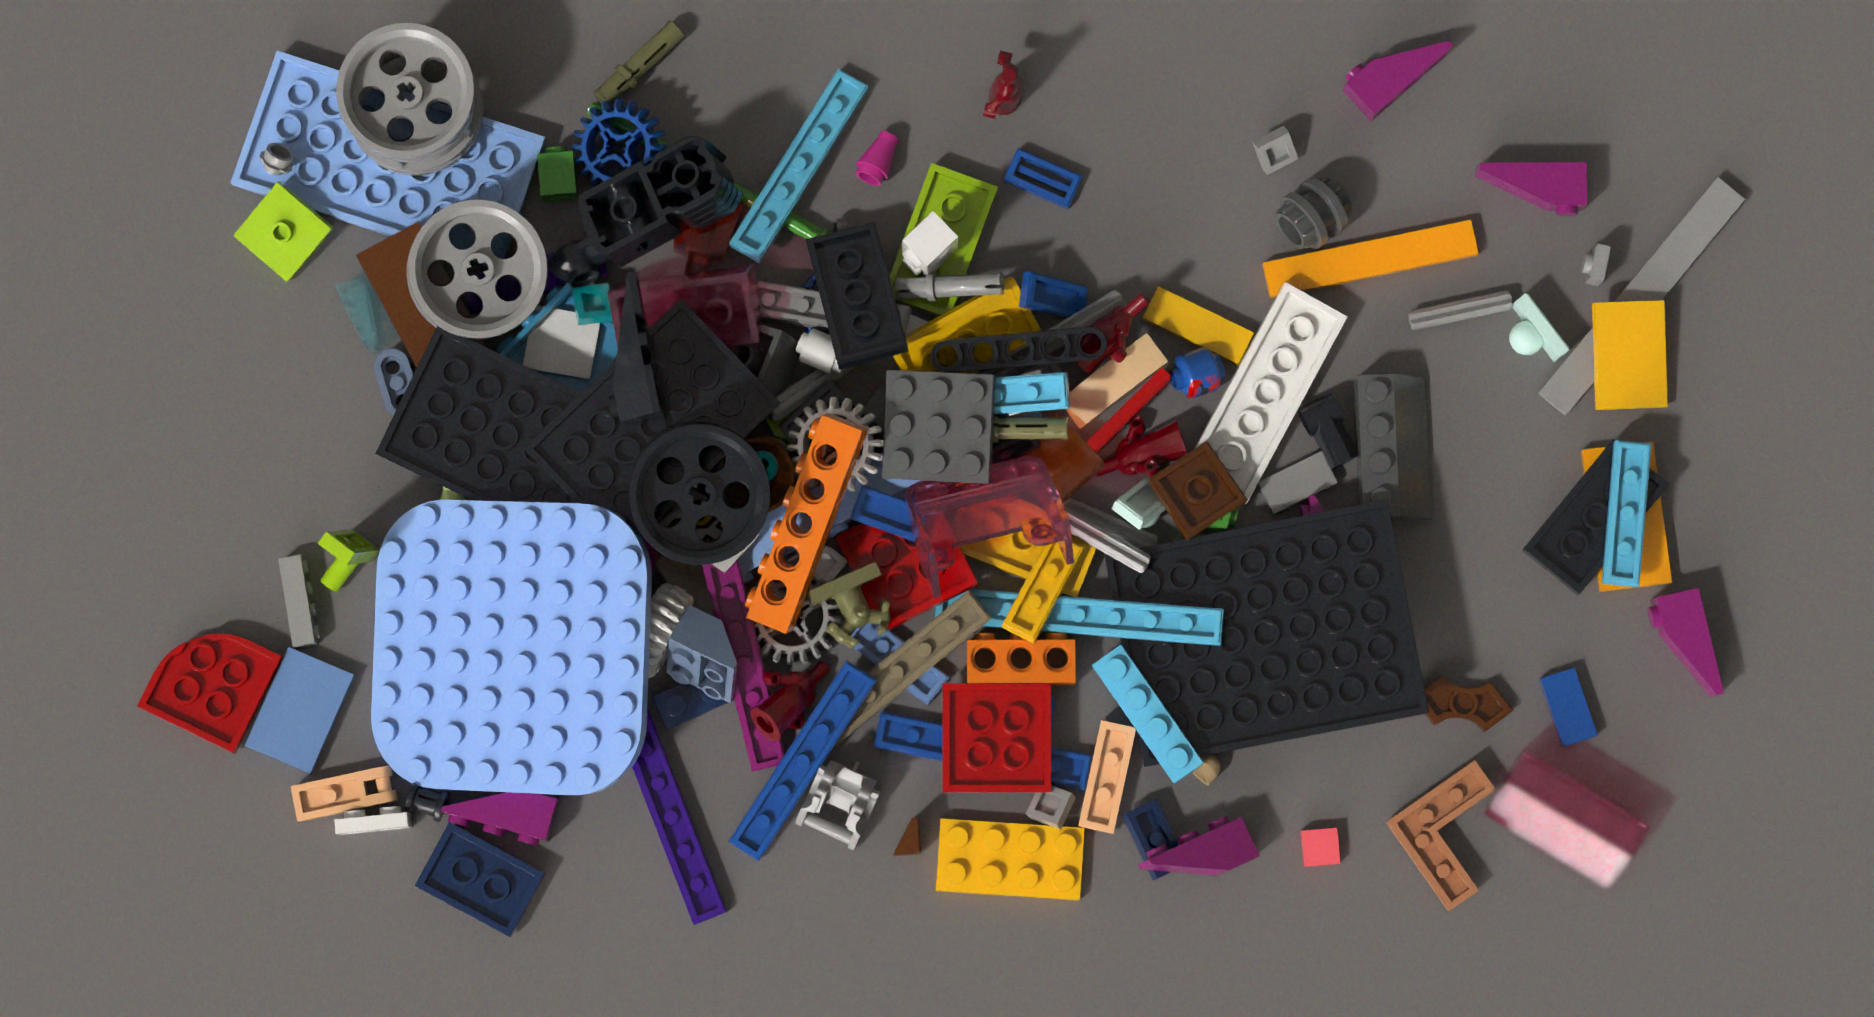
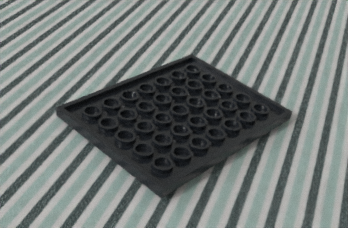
(1308, 635)

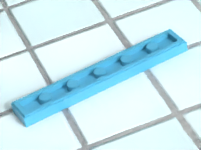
(798, 166)

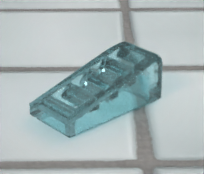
(358, 305)

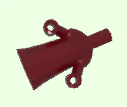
(1006, 89)
(1116, 328)
(1146, 452)
(788, 703)

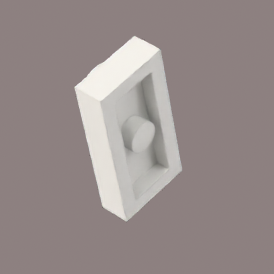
(357, 821)

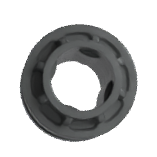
(1317, 209)

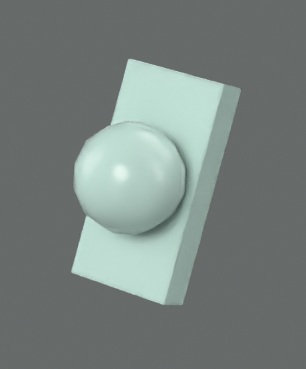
(1535, 331)
(1139, 505)

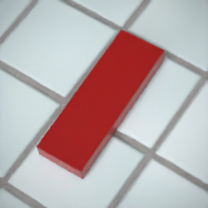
(1129, 410)

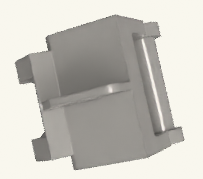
(845, 790)

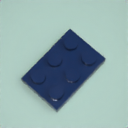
(480, 879)

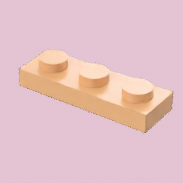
(1107, 777)

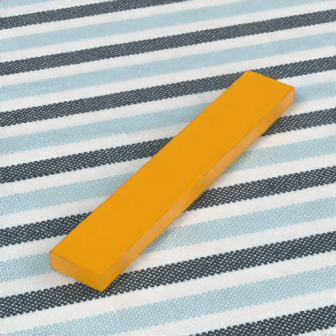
(1372, 258)

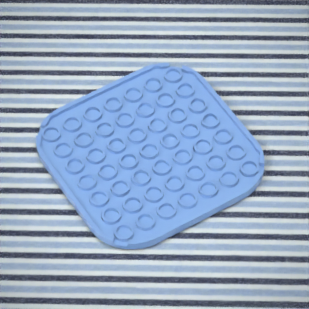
(511, 646)

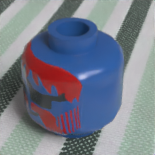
(1197, 372)

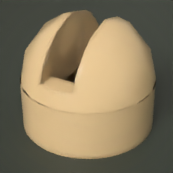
(1209, 771)

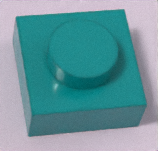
(592, 304)

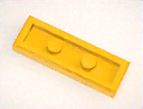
(1198, 325)
(1040, 592)

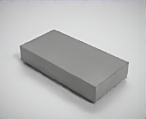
(1297, 483)

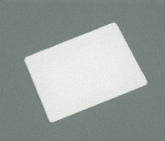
(562, 345)

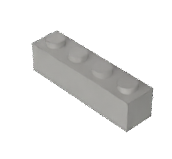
(298, 601)

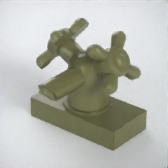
(852, 604)

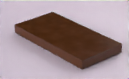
(386, 270)

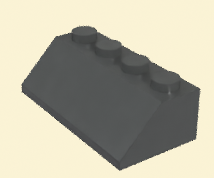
(1393, 444)

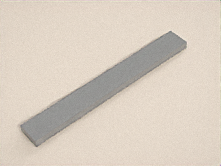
(1649, 284)

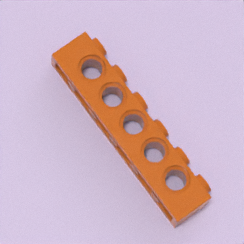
(847, 440)

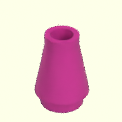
(877, 160)

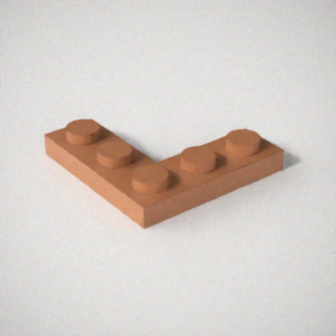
(1418, 833)

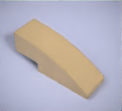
(1115, 381)

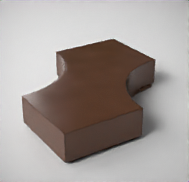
(1479, 705)

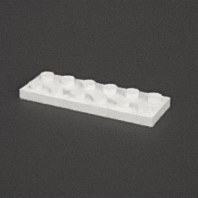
(1271, 384)

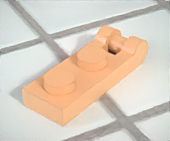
(342, 793)

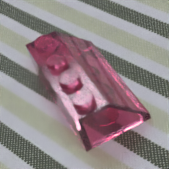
(720, 297)
(1566, 819)

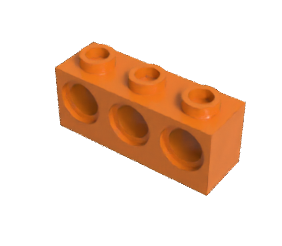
(1036, 673)

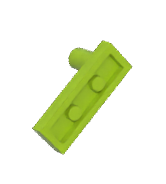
(349, 551)

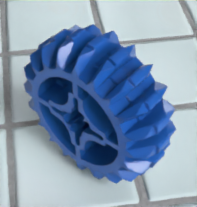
(612, 134)

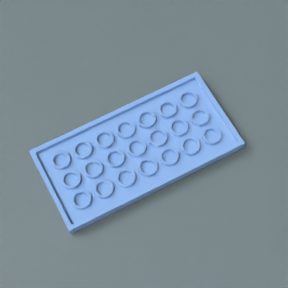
(345, 184)

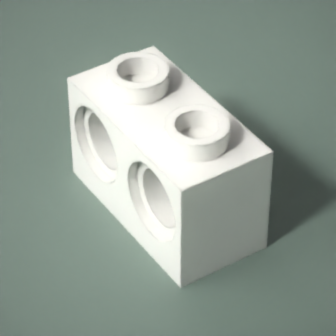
(929, 245)

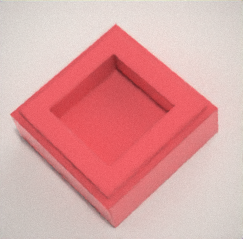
(1320, 847)

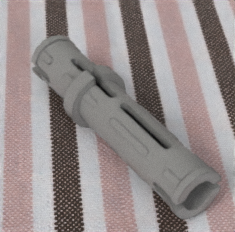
(949, 286)

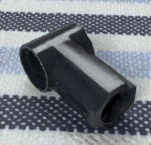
(1324, 422)

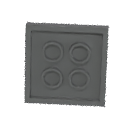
(939, 426)

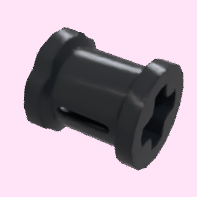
(426, 801)

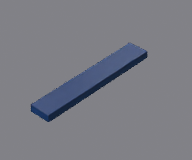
(925, 740)
(802, 760)

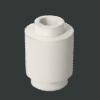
(818, 351)

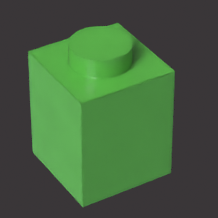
(557, 175)

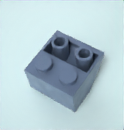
(702, 655)

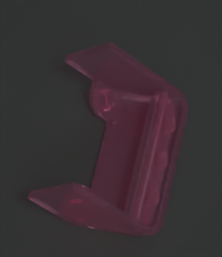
(965, 513)

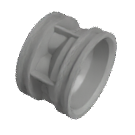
(431, 145)
(487, 220)

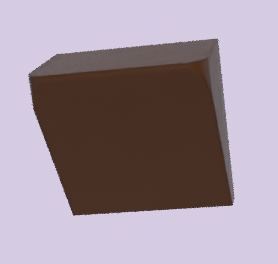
(910, 842)

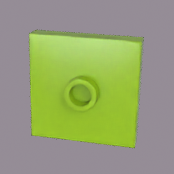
(283, 231)

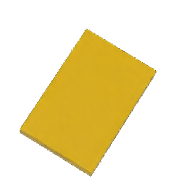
(1629, 355)

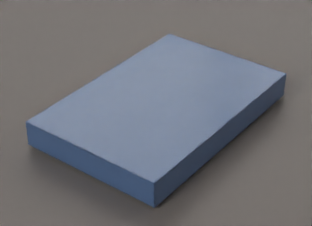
(300, 710)

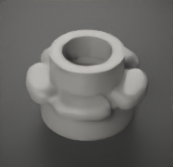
(277, 159)

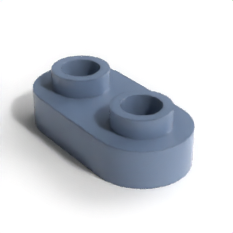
(392, 385)

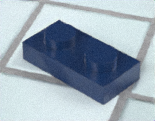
(684, 704)
(1150, 830)

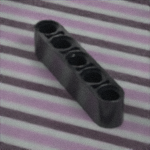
(1001, 349)

